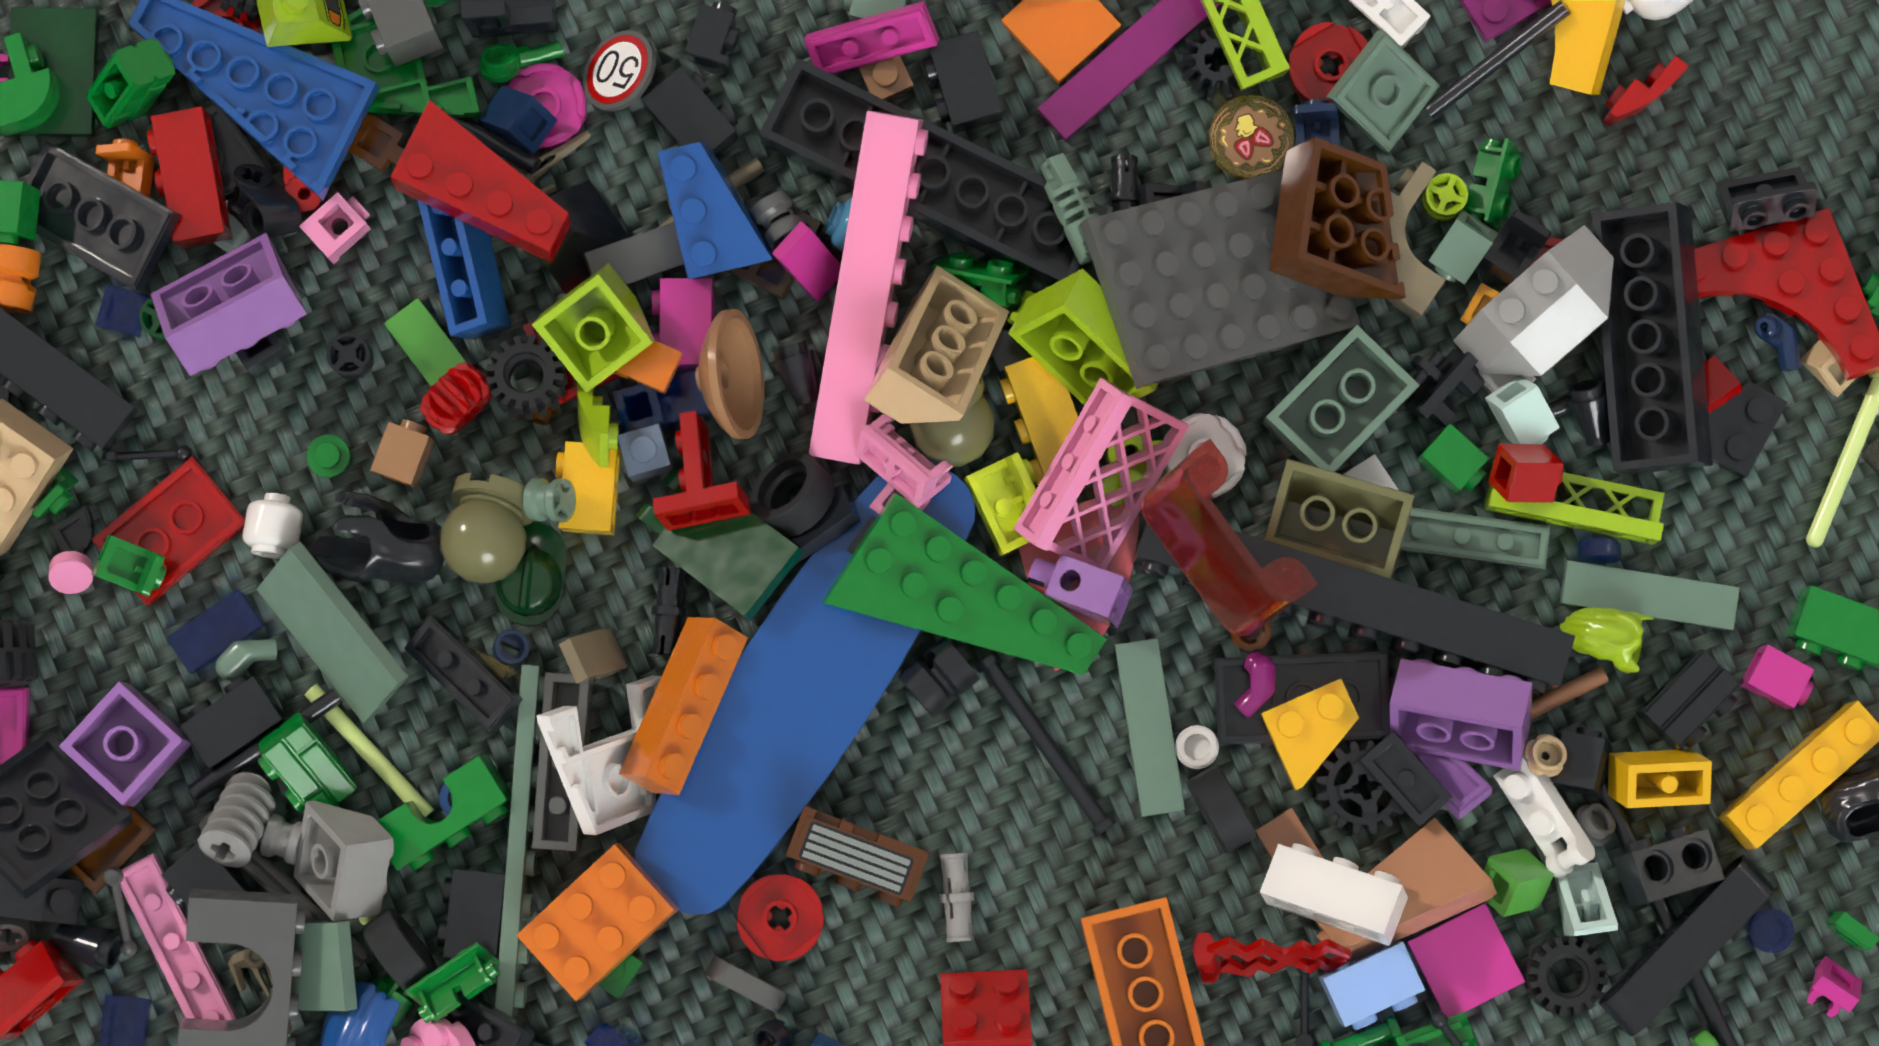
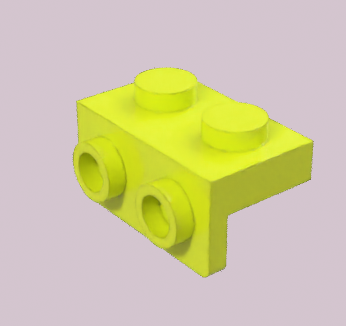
(1001, 497)

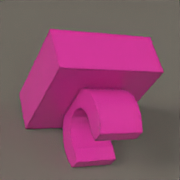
(1836, 985)

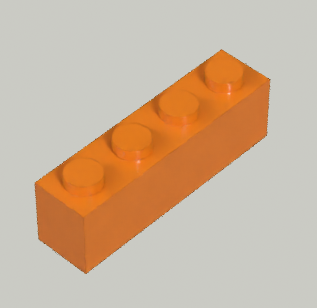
(683, 705)

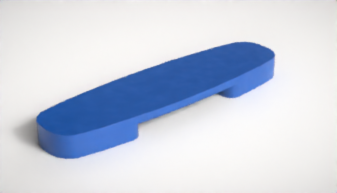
(781, 724)

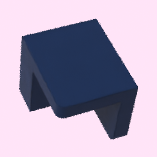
(518, 119)

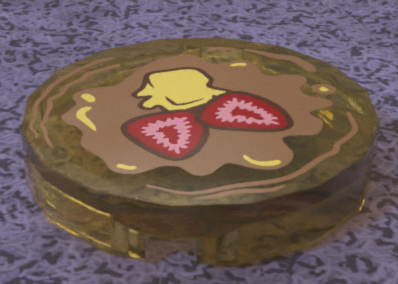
(1250, 136)

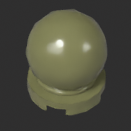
(958, 440)
(486, 529)

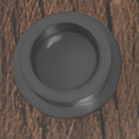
(1596, 823)

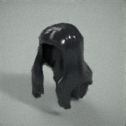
(385, 546)
(1852, 806)

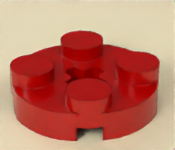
(1307, 56)
(755, 914)

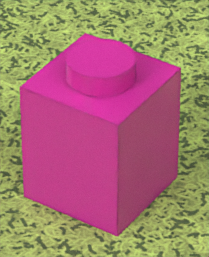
(1778, 678)

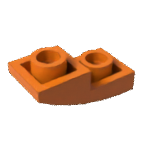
(653, 366)

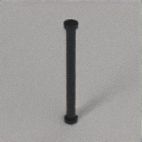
(1045, 743)

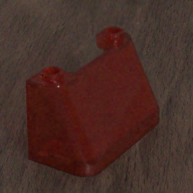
(1211, 552)

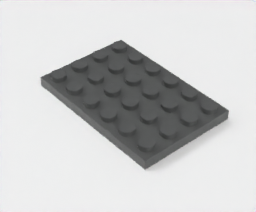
(1196, 282)

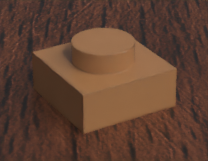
(886, 78)

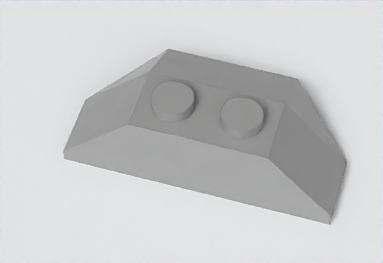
(1543, 310)

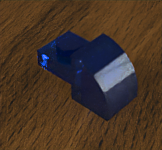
(643, 406)

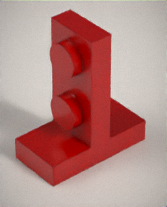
(700, 499)

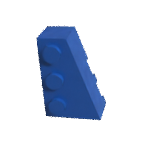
(708, 214)

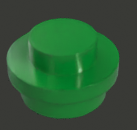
(328, 456)

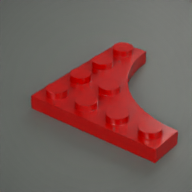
(1803, 273)

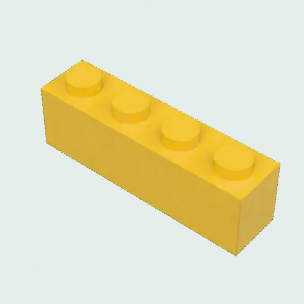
(1801, 775)

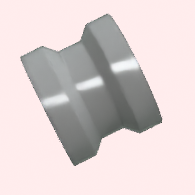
(281, 839)

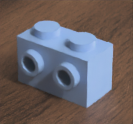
(1372, 985)

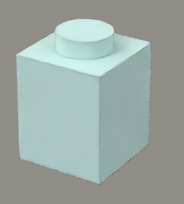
(1522, 412)

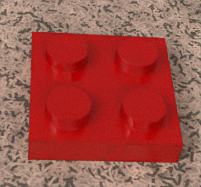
(986, 1008)

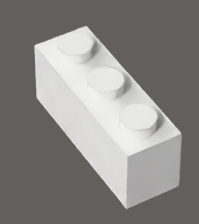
(1334, 893)

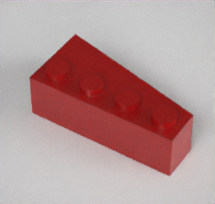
(472, 183)

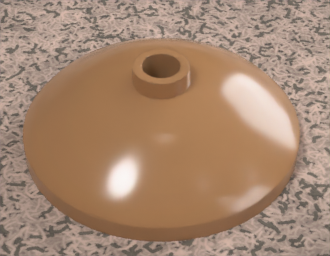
(732, 374)

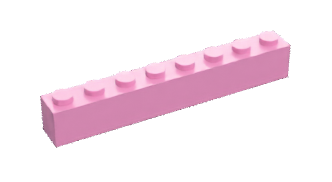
(867, 281)

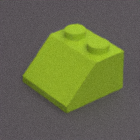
(595, 328)

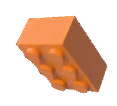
(597, 922)

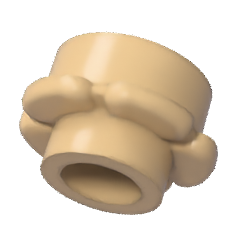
(1555, 750)

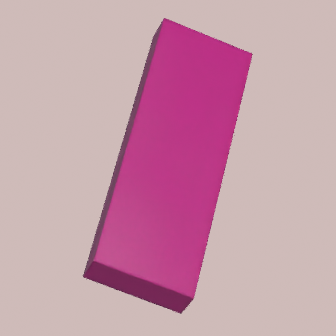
(872, 39)

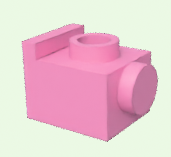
(321, 224)

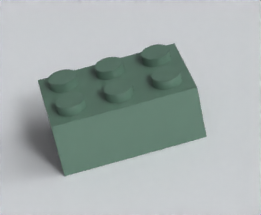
(1340, 402)

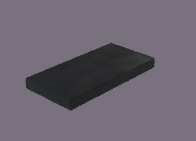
(100, 217)
(1295, 675)

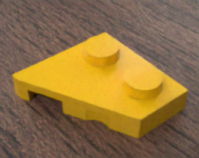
(1310, 729)

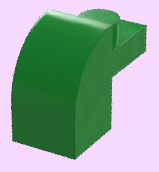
(32, 93)

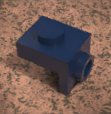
(1317, 119)

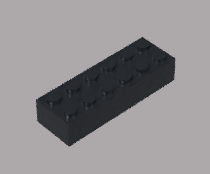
(1654, 341)

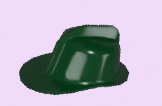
(537, 584)

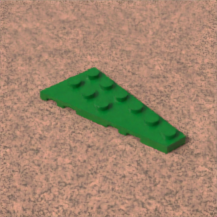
(940, 584)

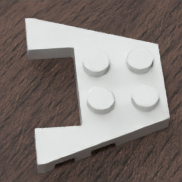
(591, 772)

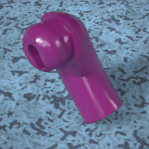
(1261, 683)

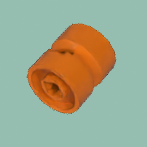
(17, 269)

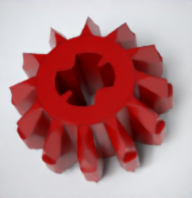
(456, 398)

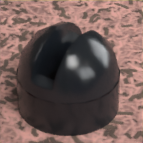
(776, 1029)

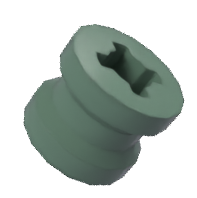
(549, 500)

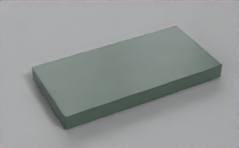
(332, 632)

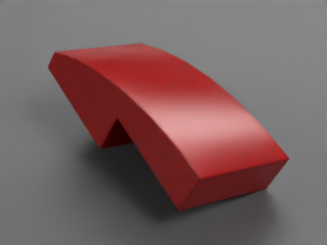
(1630, 101)

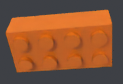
(1141, 976)

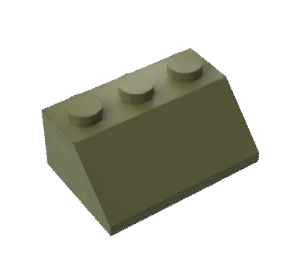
(1340, 518)

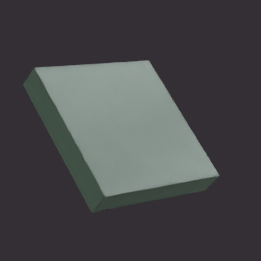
(1383, 91)
(326, 967)

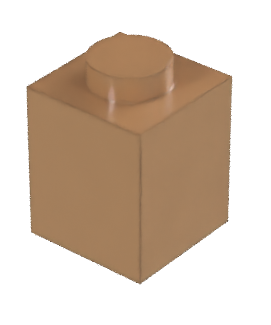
(403, 453)

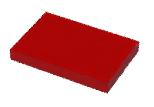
(180, 519)

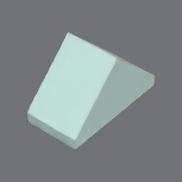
(1585, 902)

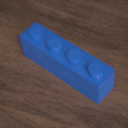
(465, 275)

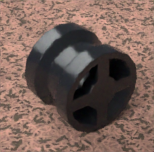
(343, 350)

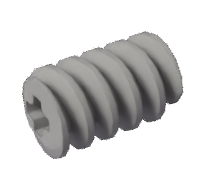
(238, 820)

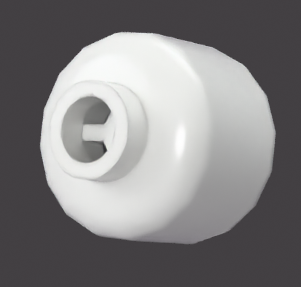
(272, 525)

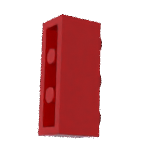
(190, 176)

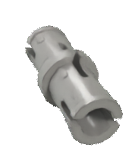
(957, 897)

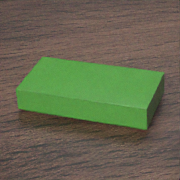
(424, 341)

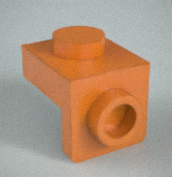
(128, 163)

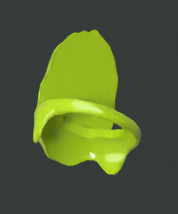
(1608, 635)

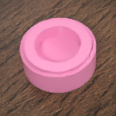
(70, 572)

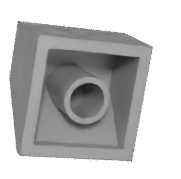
(343, 860)

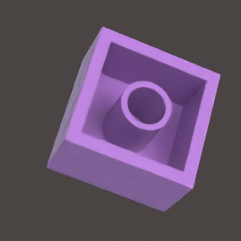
(126, 744)

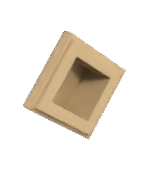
(1825, 368)

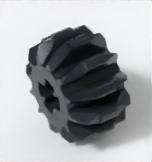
(1202, 53)

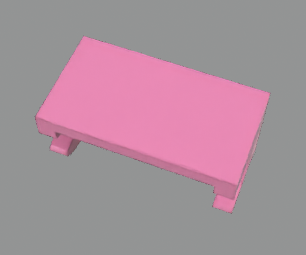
(900, 462)

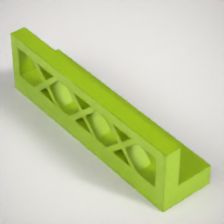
(1260, 38)
(1588, 519)

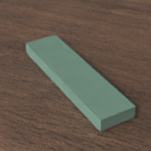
(1477, 538)
(1650, 594)
(1149, 727)

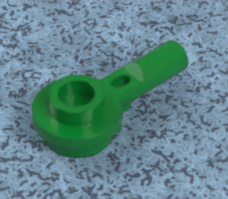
(503, 62)

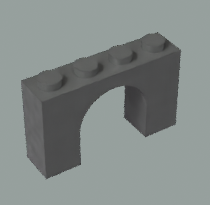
(268, 928)

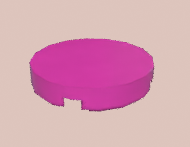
(559, 94)

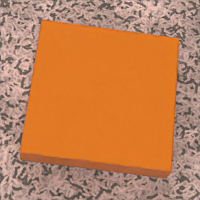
(1060, 32)

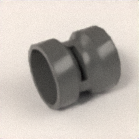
(776, 217)

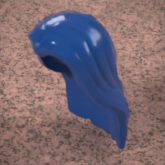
(366, 1024)

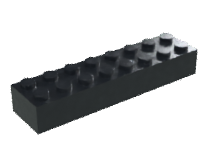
(962, 185)

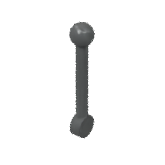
(114, 877)

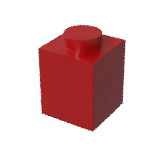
(1526, 473)

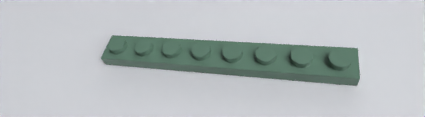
(520, 860)

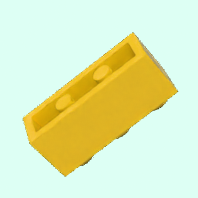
(1043, 409)

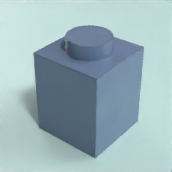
(645, 453)

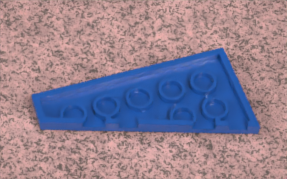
(278, 94)

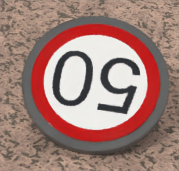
(619, 70)

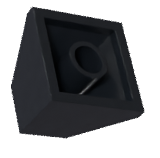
(591, 228)

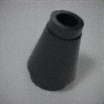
(798, 372)
(1590, 410)
(90, 945)

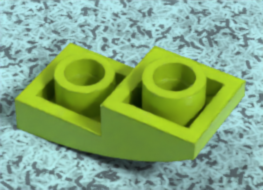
(595, 427)

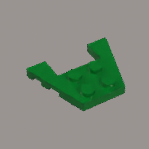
(402, 87)

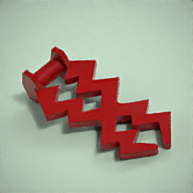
(1210, 965)

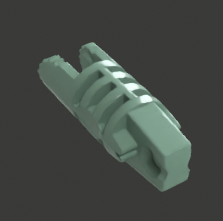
(1069, 202)

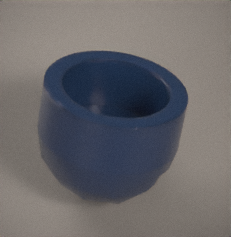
(514, 640)

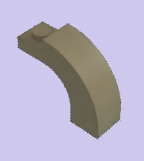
(1419, 281)

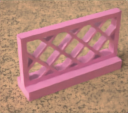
(1078, 466)

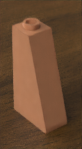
(1438, 883)

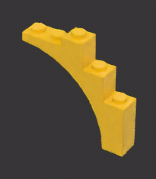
(1585, 44)

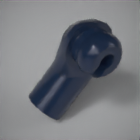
(1782, 337)

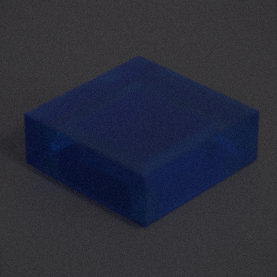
(121, 311)

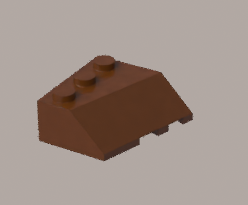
(1336, 223)

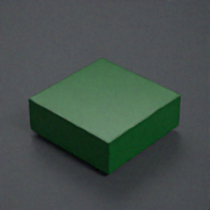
(1852, 931)

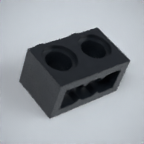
(1669, 870)

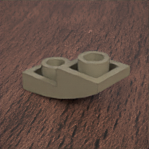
(593, 655)

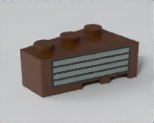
(857, 856)

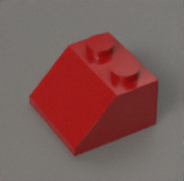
(34, 986)

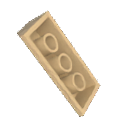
(937, 352)

